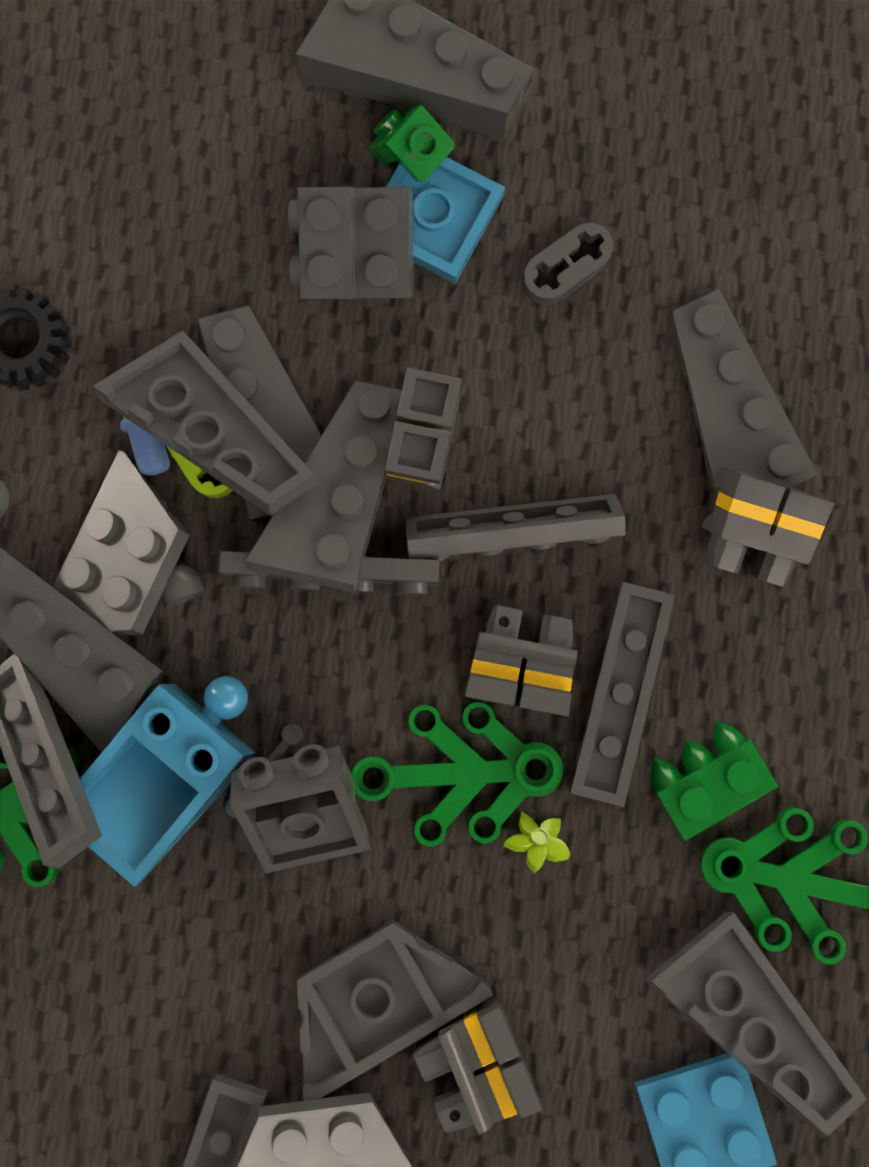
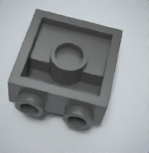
(352, 242)
(299, 808)

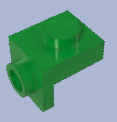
(412, 140)

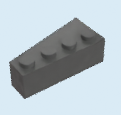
(413, 59)

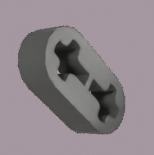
(560, 254)

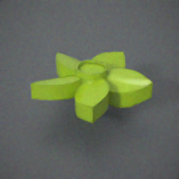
(539, 842)

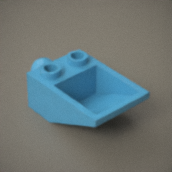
(148, 781)

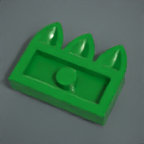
(711, 784)

